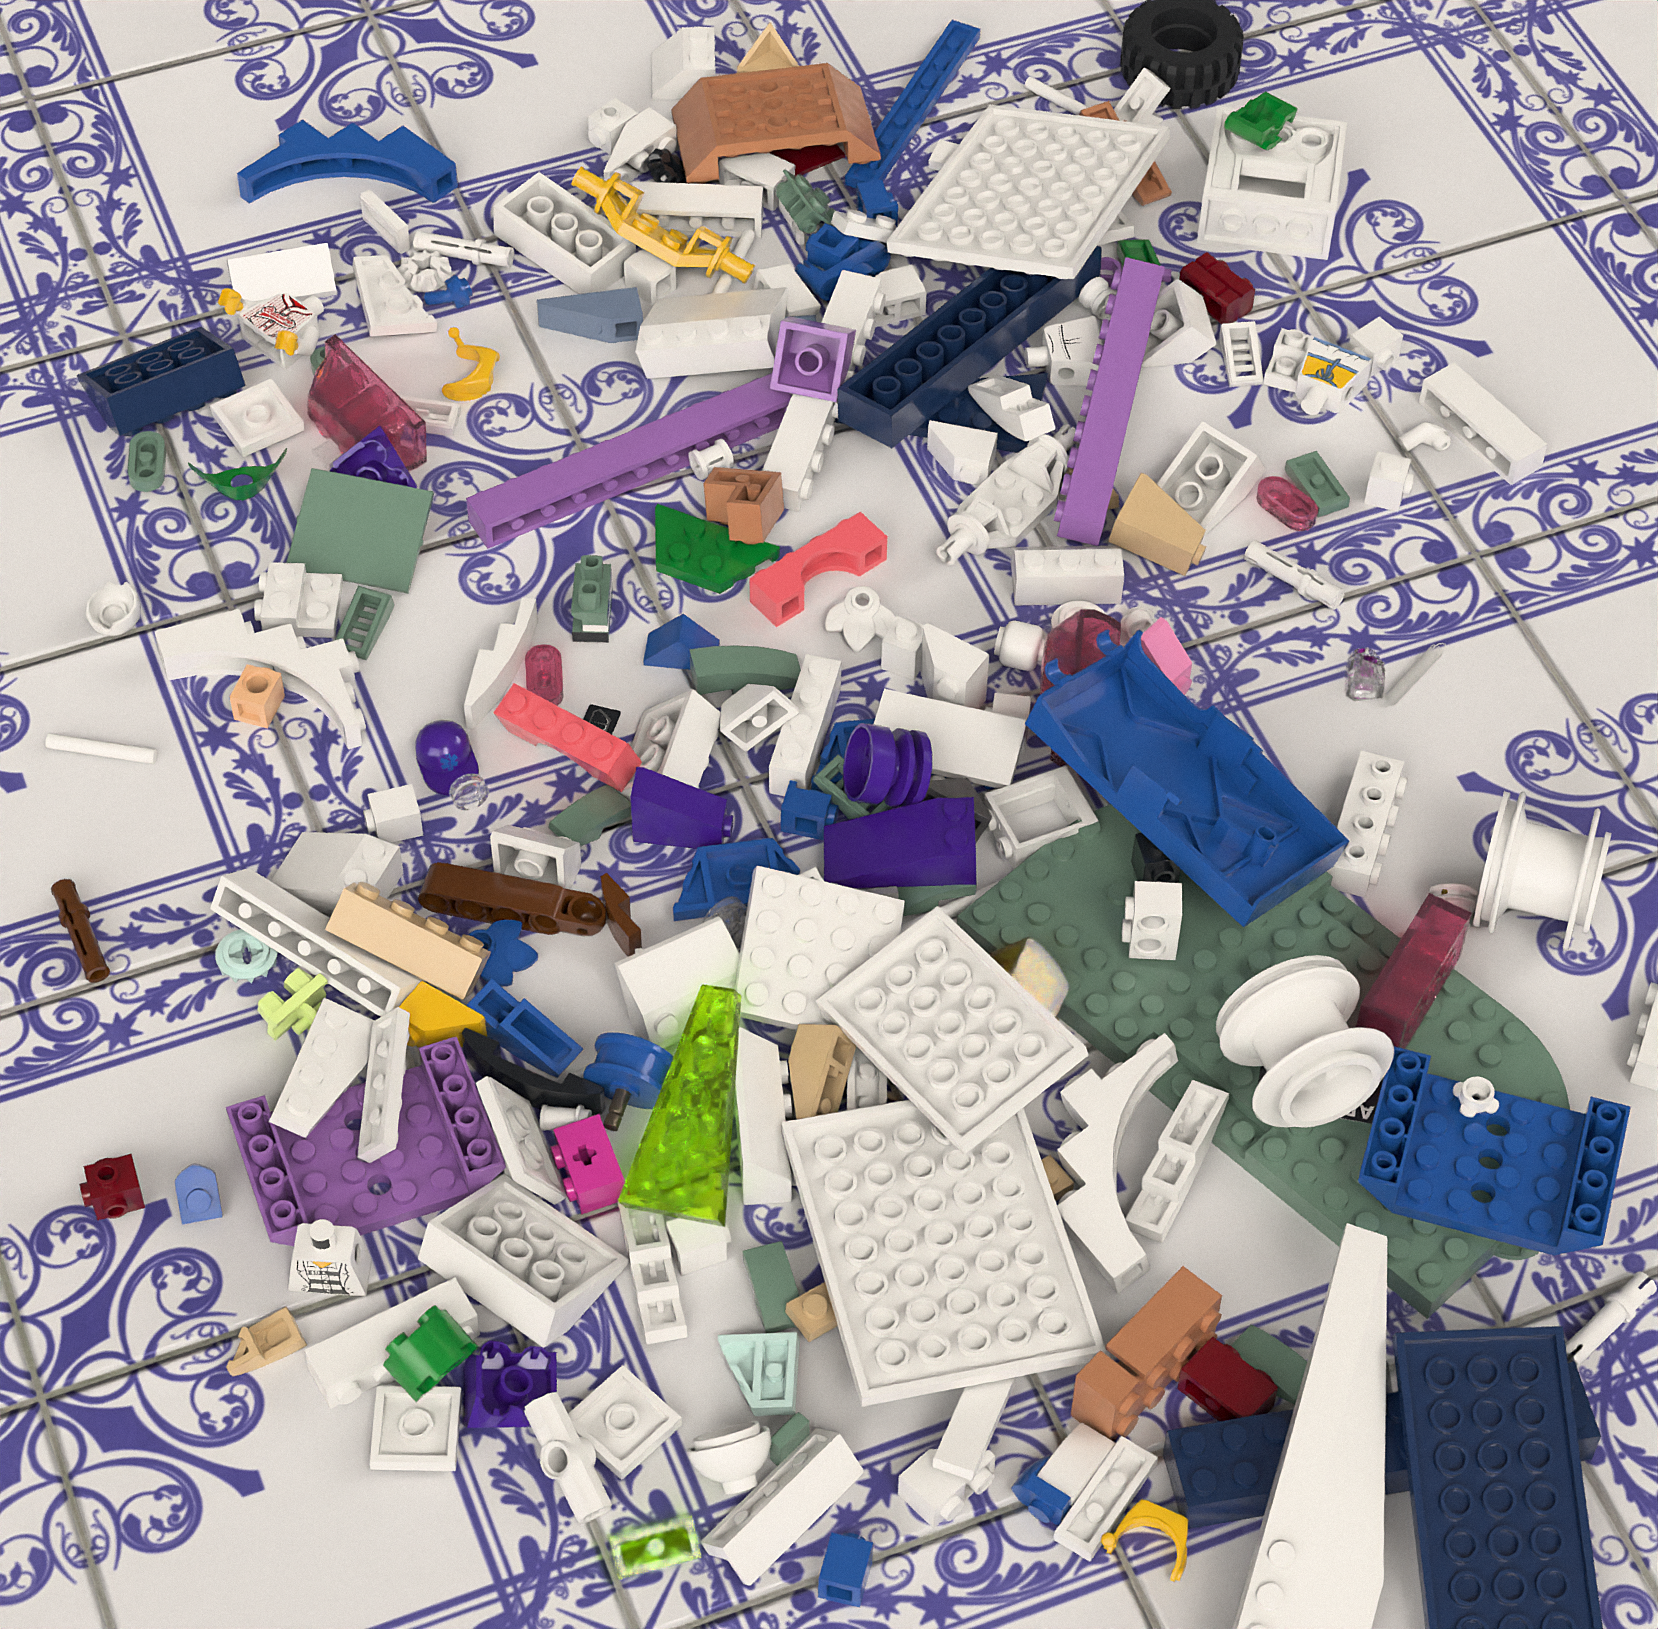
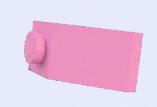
(1167, 654)

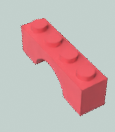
(849, 547)
(587, 745)

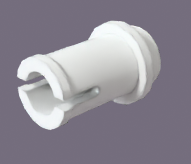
(556, 1117)

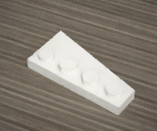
(324, 1068)

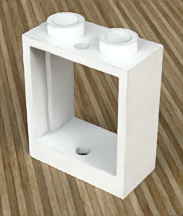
(1049, 786)

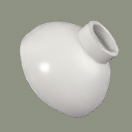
(732, 1455)

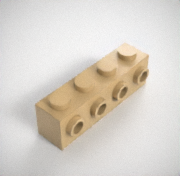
(408, 940)

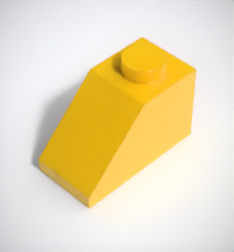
(438, 1017)

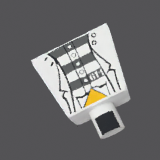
(329, 1260)

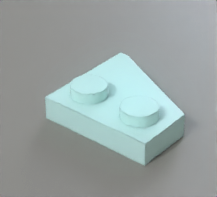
(764, 1369)

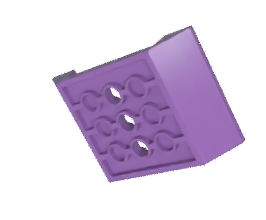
(438, 1161)

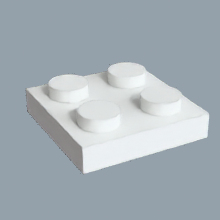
(257, 417)
(624, 1421)
(413, 1433)

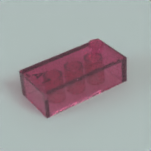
(1416, 971)

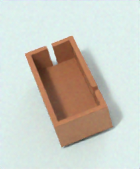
(1150, 1354)

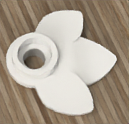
(857, 621)

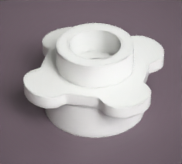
(1479, 1088)

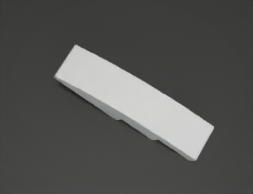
(498, 668)
(1177, 1160)
(653, 1275)

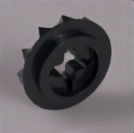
(666, 167)

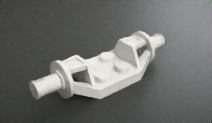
(1010, 499)

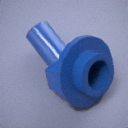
(457, 292)

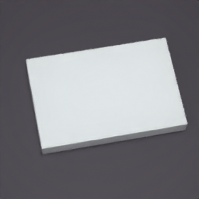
(521, 1140)

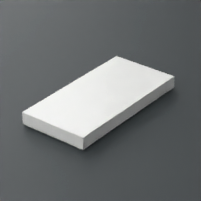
(962, 738)

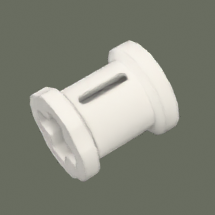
(704, 461)

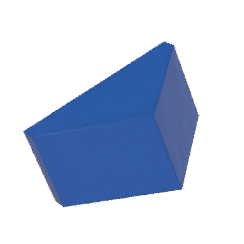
(671, 643)

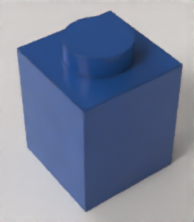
(845, 1569)

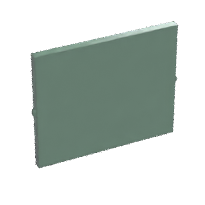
(361, 529)

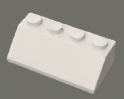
(759, 1119)

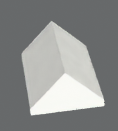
(294, 271)

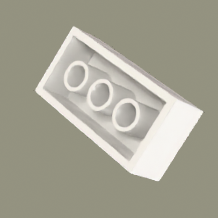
(562, 235)

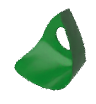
(222, 480)

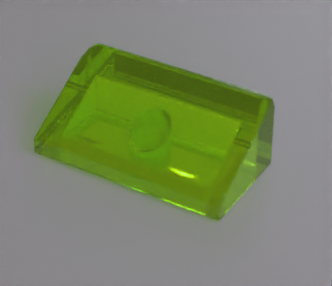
(654, 1546)

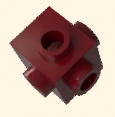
(112, 1187)

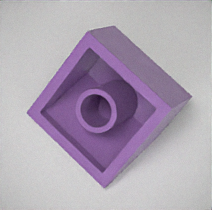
(812, 358)

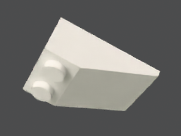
(1211, 476)
(329, 862)

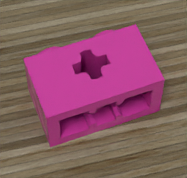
(582, 1145)

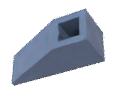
(600, 316)

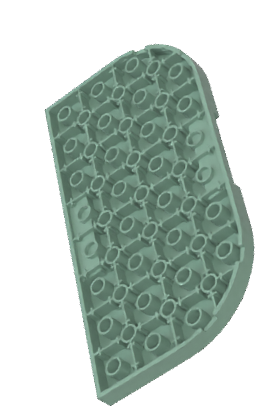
(1074, 907)

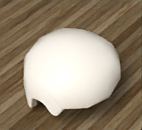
(113, 609)

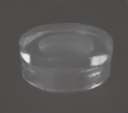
(469, 792)

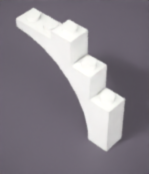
(228, 644)
(1091, 1158)

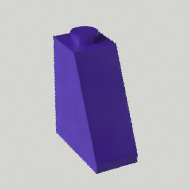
(676, 812)

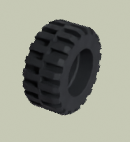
(1185, 25)

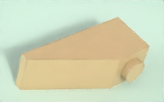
(819, 1068)

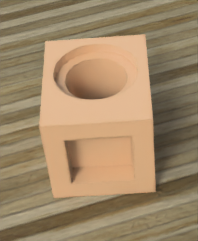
(257, 696)

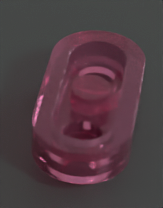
(1290, 504)
(545, 673)

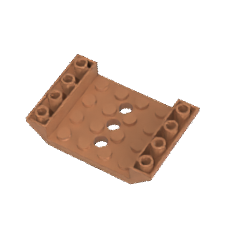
(771, 113)

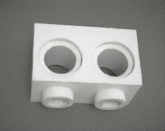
(1153, 920)

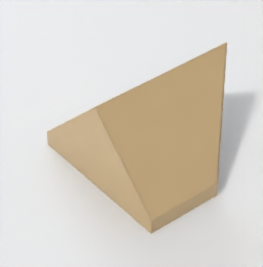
(767, 53)

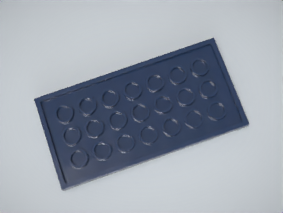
(1496, 1479)

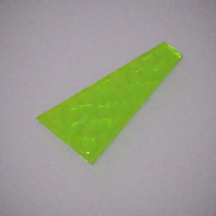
(687, 1141)

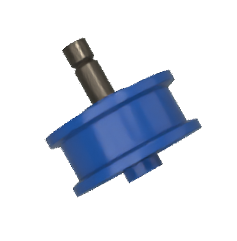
(629, 1072)

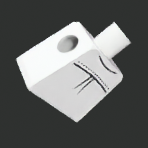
(1067, 351)

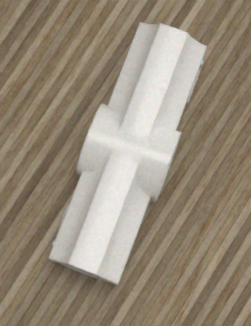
(567, 1458)

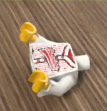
(277, 325)

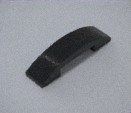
(486, 1059)

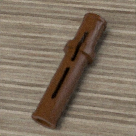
(75, 918)

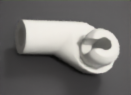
(1427, 434)

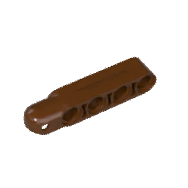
(497, 897)

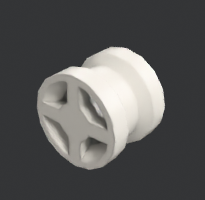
(1095, 296)

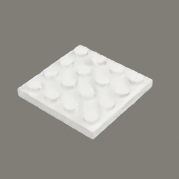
(804, 941)

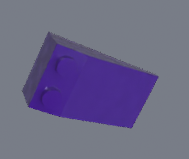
(904, 846)

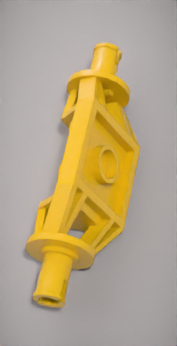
(646, 233)

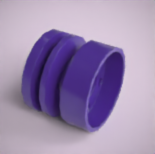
(887, 765)

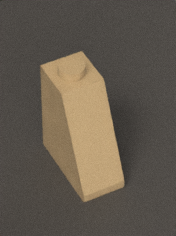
(1158, 528)

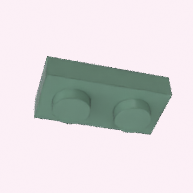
(1318, 482)

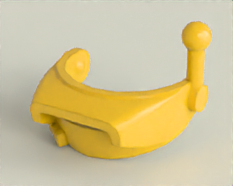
(479, 380)
(1152, 1515)

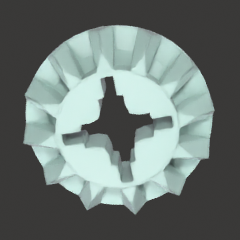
(230, 955)

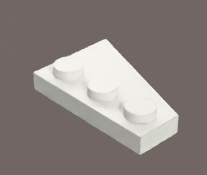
(387, 300)

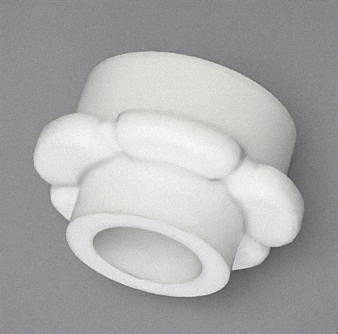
(1136, 619)

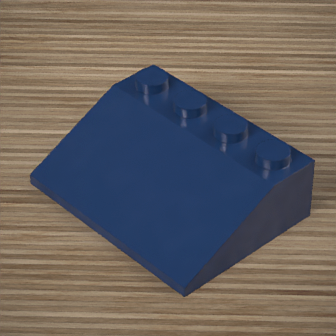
(163, 381)

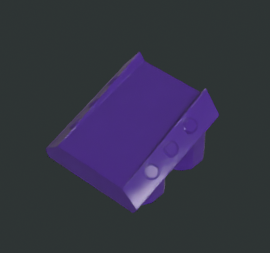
(374, 460)
(504, 1382)

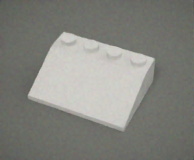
(711, 333)
(521, 1258)

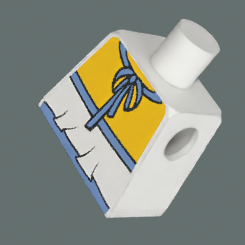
(1330, 377)

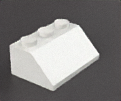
(1067, 574)
(676, 738)
(666, 978)

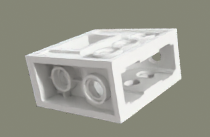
(1277, 196)

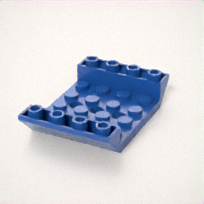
(1551, 1175)

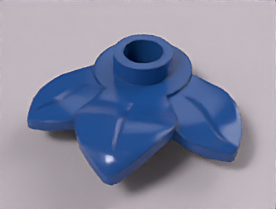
(506, 950)

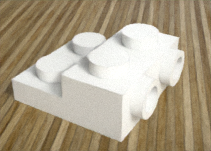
(299, 598)

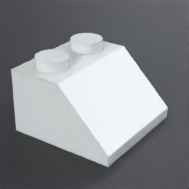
(682, 62)
(1178, 328)
(953, 669)
(535, 855)

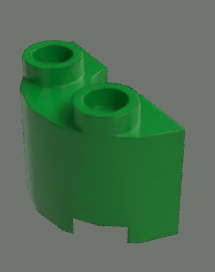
(1261, 120)
(428, 1352)

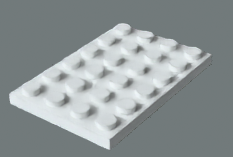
(952, 1029)

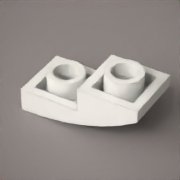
(1287, 359)
(1076, 1460)

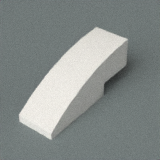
(1013, 407)

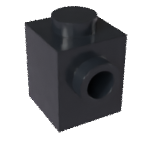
(1151, 863)

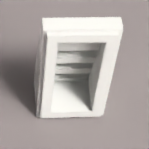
(1241, 332)

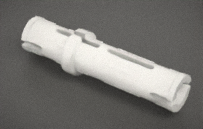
(476, 251)
(1306, 581)
(1618, 1309)

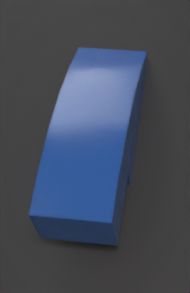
(524, 1030)

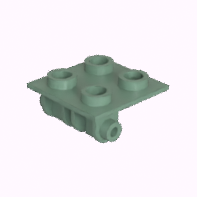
(804, 203)

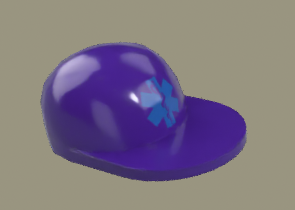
(444, 755)

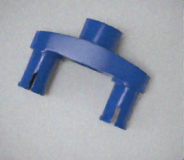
(868, 261)

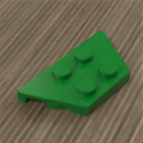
(703, 552)

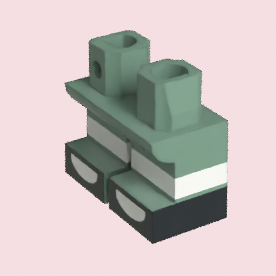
(591, 600)

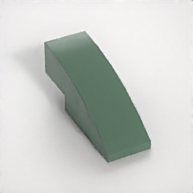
(736, 666)

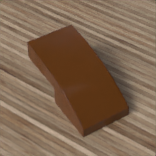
(619, 916)

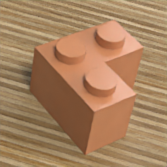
(744, 501)

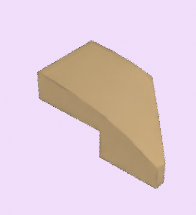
(266, 1342)

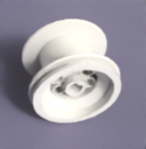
(1540, 870)
(1298, 1030)

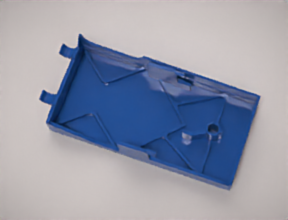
(1186, 780)

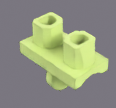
(296, 1011)

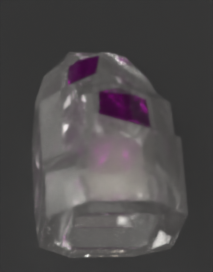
(1364, 676)

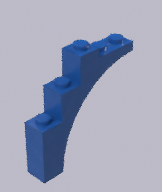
(353, 153)

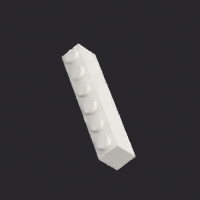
(301, 936)

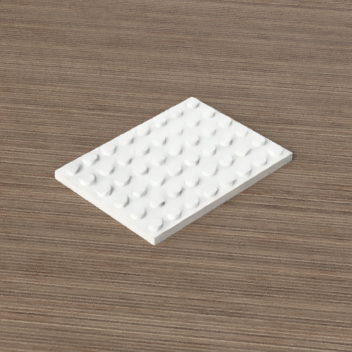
(1029, 191)
(938, 1257)

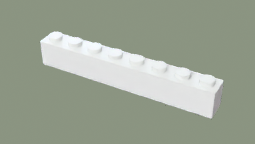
(810, 420)

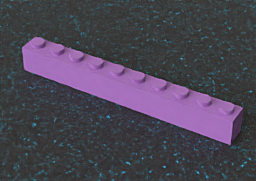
(1111, 402)
(624, 462)

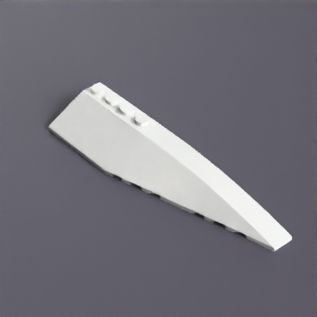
(1324, 1518)

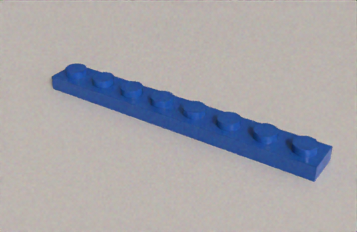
(917, 101)

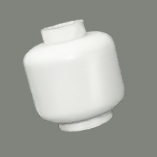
(1020, 645)

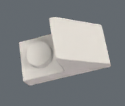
(1142, 99)

